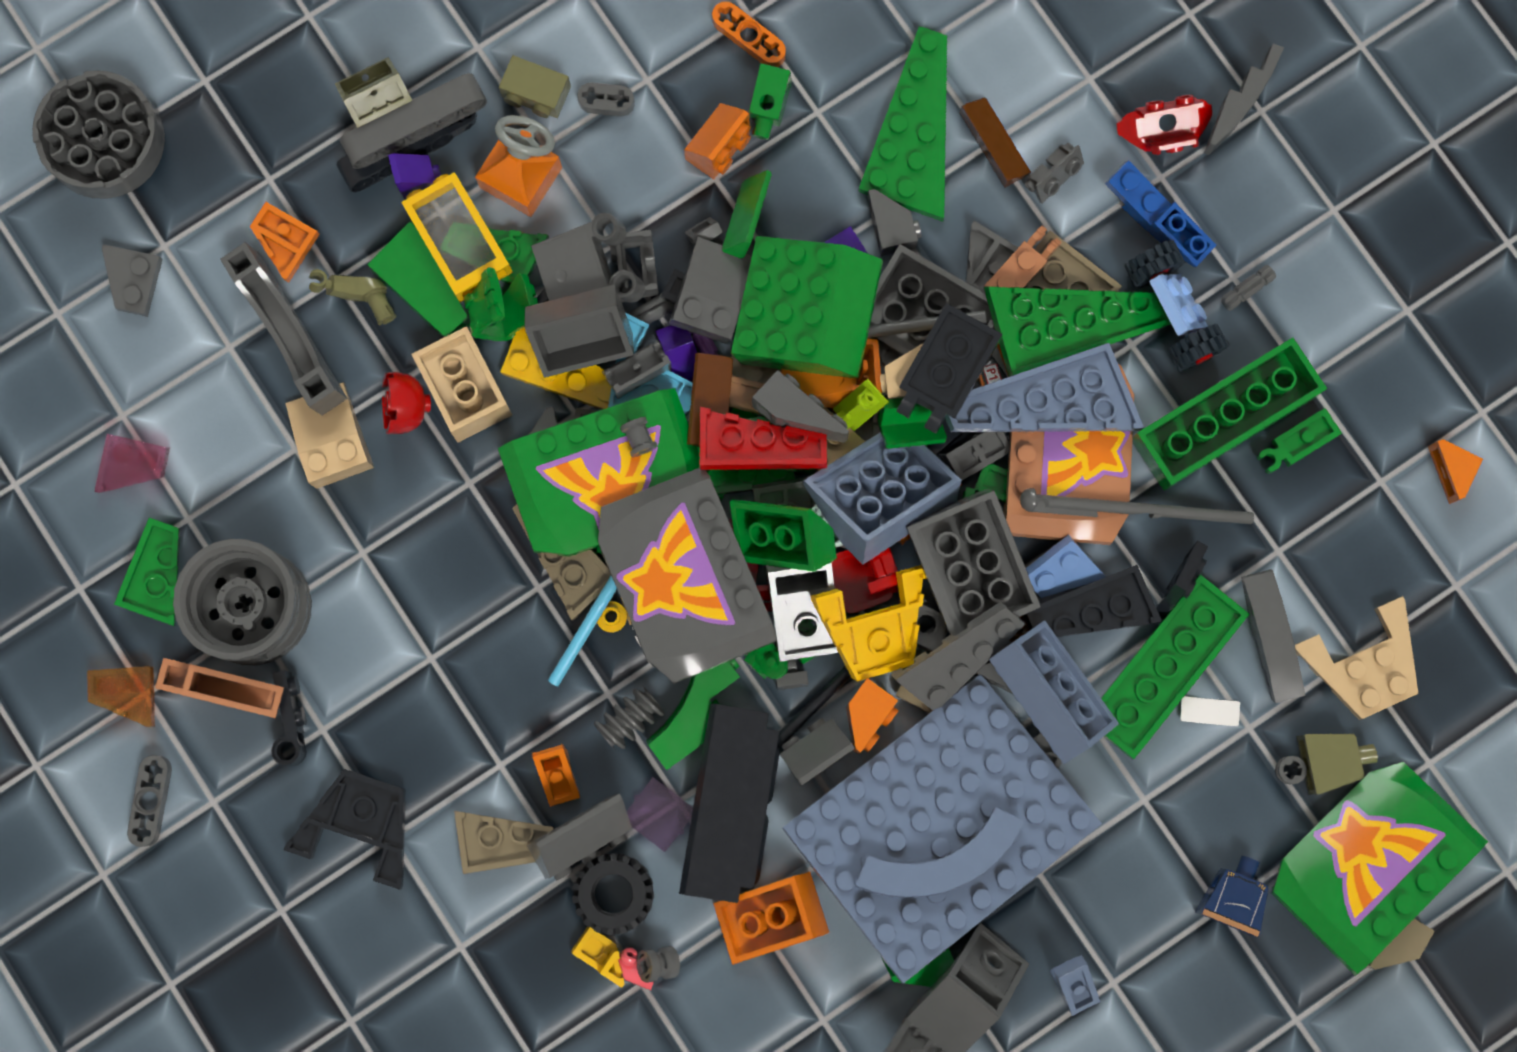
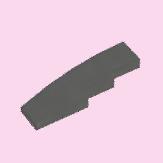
(1238, 104)
(1273, 636)

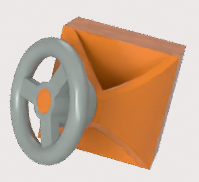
(518, 167)

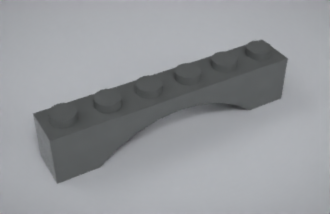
(303, 358)

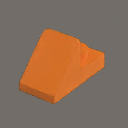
(556, 775)

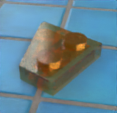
(124, 692)

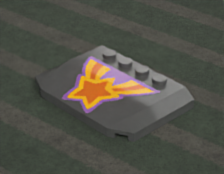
(683, 577)

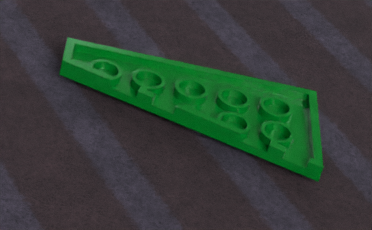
(912, 139)
(1059, 323)

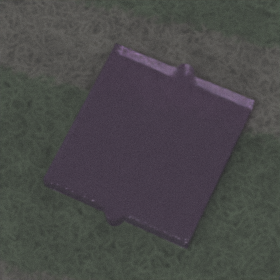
(659, 814)

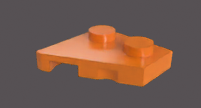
(283, 239)

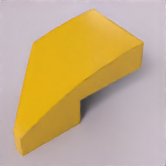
(600, 954)

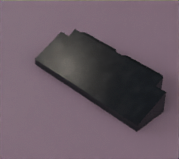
(731, 804)

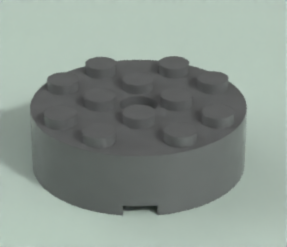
(104, 164)

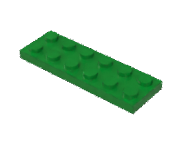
(1170, 664)

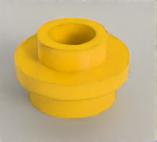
(619, 623)

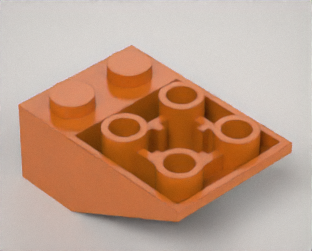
(834, 389)

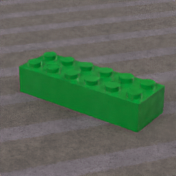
(1228, 413)

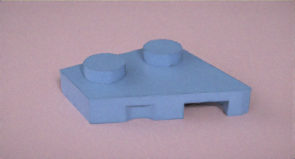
(1063, 569)

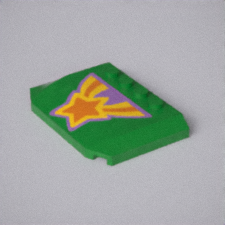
(586, 463)
(1374, 864)

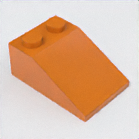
(771, 918)

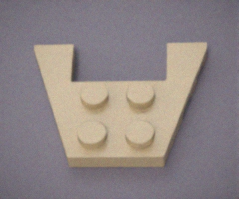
(1374, 675)

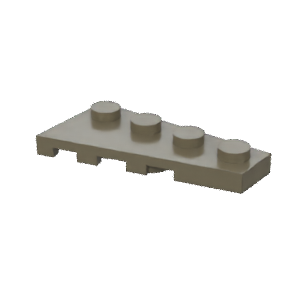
(575, 578)

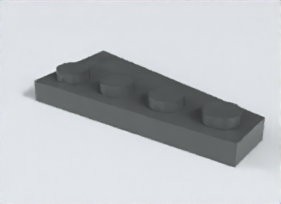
(947, 668)

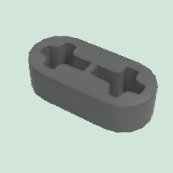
(606, 92)

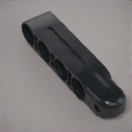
(365, 177)

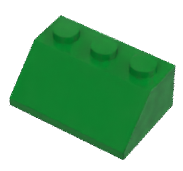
(782, 535)

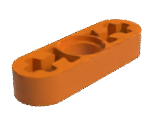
(727, 27)

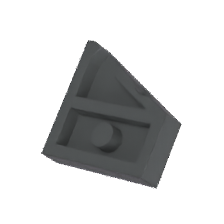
(131, 278)

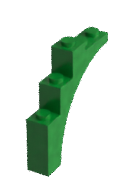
(688, 722)

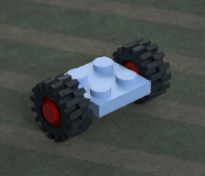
(1175, 296)

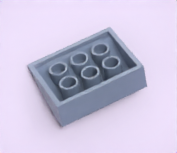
(880, 492)

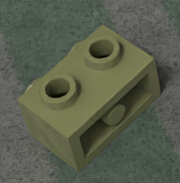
(534, 87)

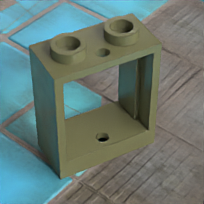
(377, 95)

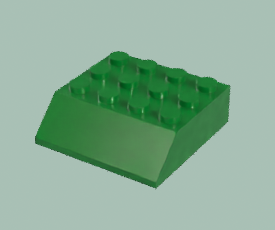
(807, 307)

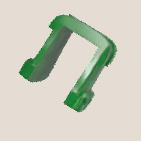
(505, 312)

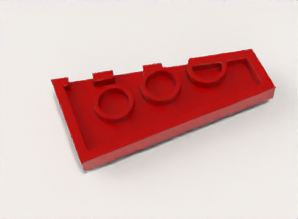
(749, 444)

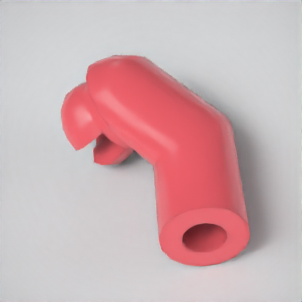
(628, 967)

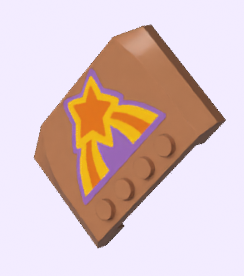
(1069, 466)

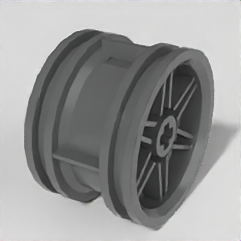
(229, 559)

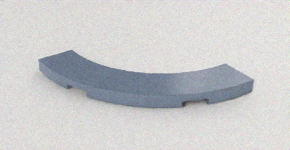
(944, 873)

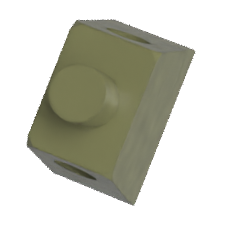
(1333, 760)

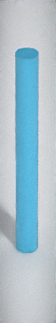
(583, 632)

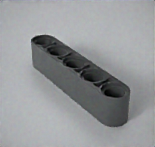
(413, 121)

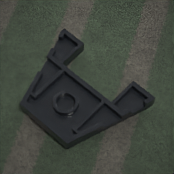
(363, 811)

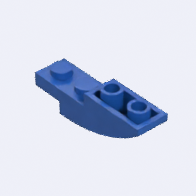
(1159, 216)

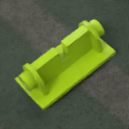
(860, 405)

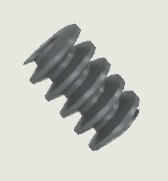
(629, 718)

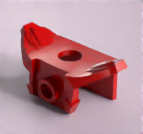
(1143, 128)

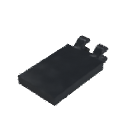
(947, 366)

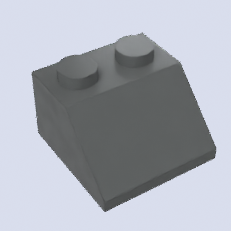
(816, 750)

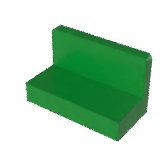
(906, 432)

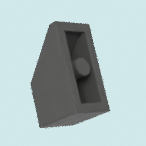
(892, 224)

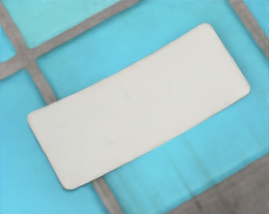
(1210, 711)

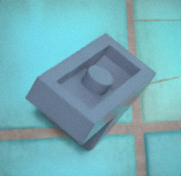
(1075, 984)

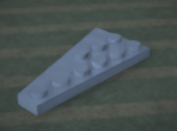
(1061, 396)

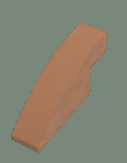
(219, 687)

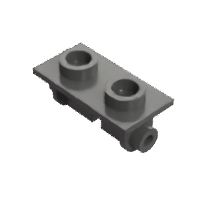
(1065, 162)

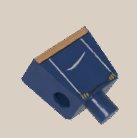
(1236, 898)

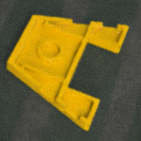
(878, 639)

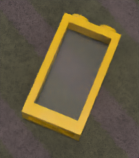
(455, 234)

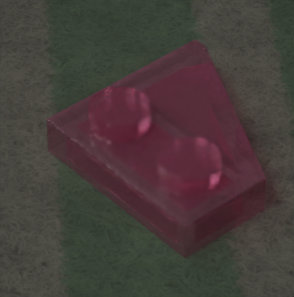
(129, 463)

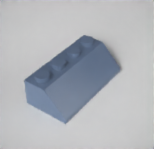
(1054, 692)

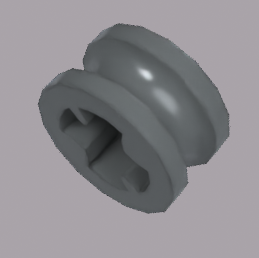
(1294, 779)

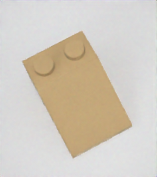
(461, 384)
(329, 444)

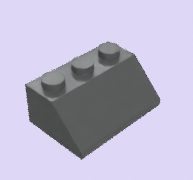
(581, 837)

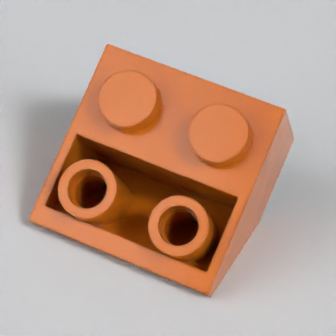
(718, 140)
(866, 713)

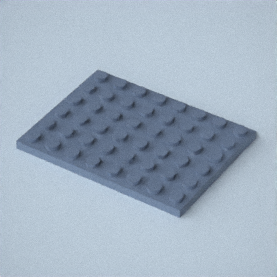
(929, 800)

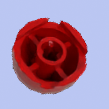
(403, 403)

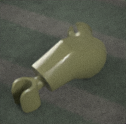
(356, 289)

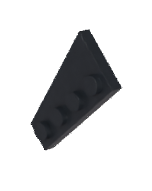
(1100, 606)

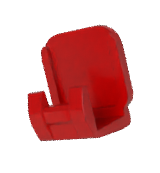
(867, 583)

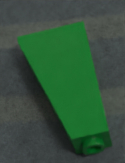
(417, 279)

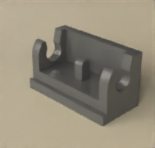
(637, 369)
(975, 452)

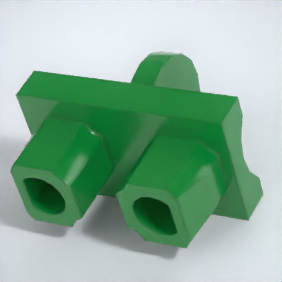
(766, 662)

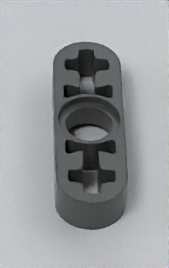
(137, 807)

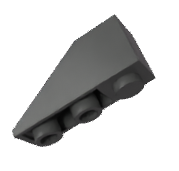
(787, 405)

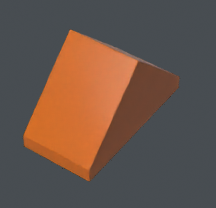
(1455, 468)

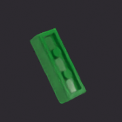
(746, 214)

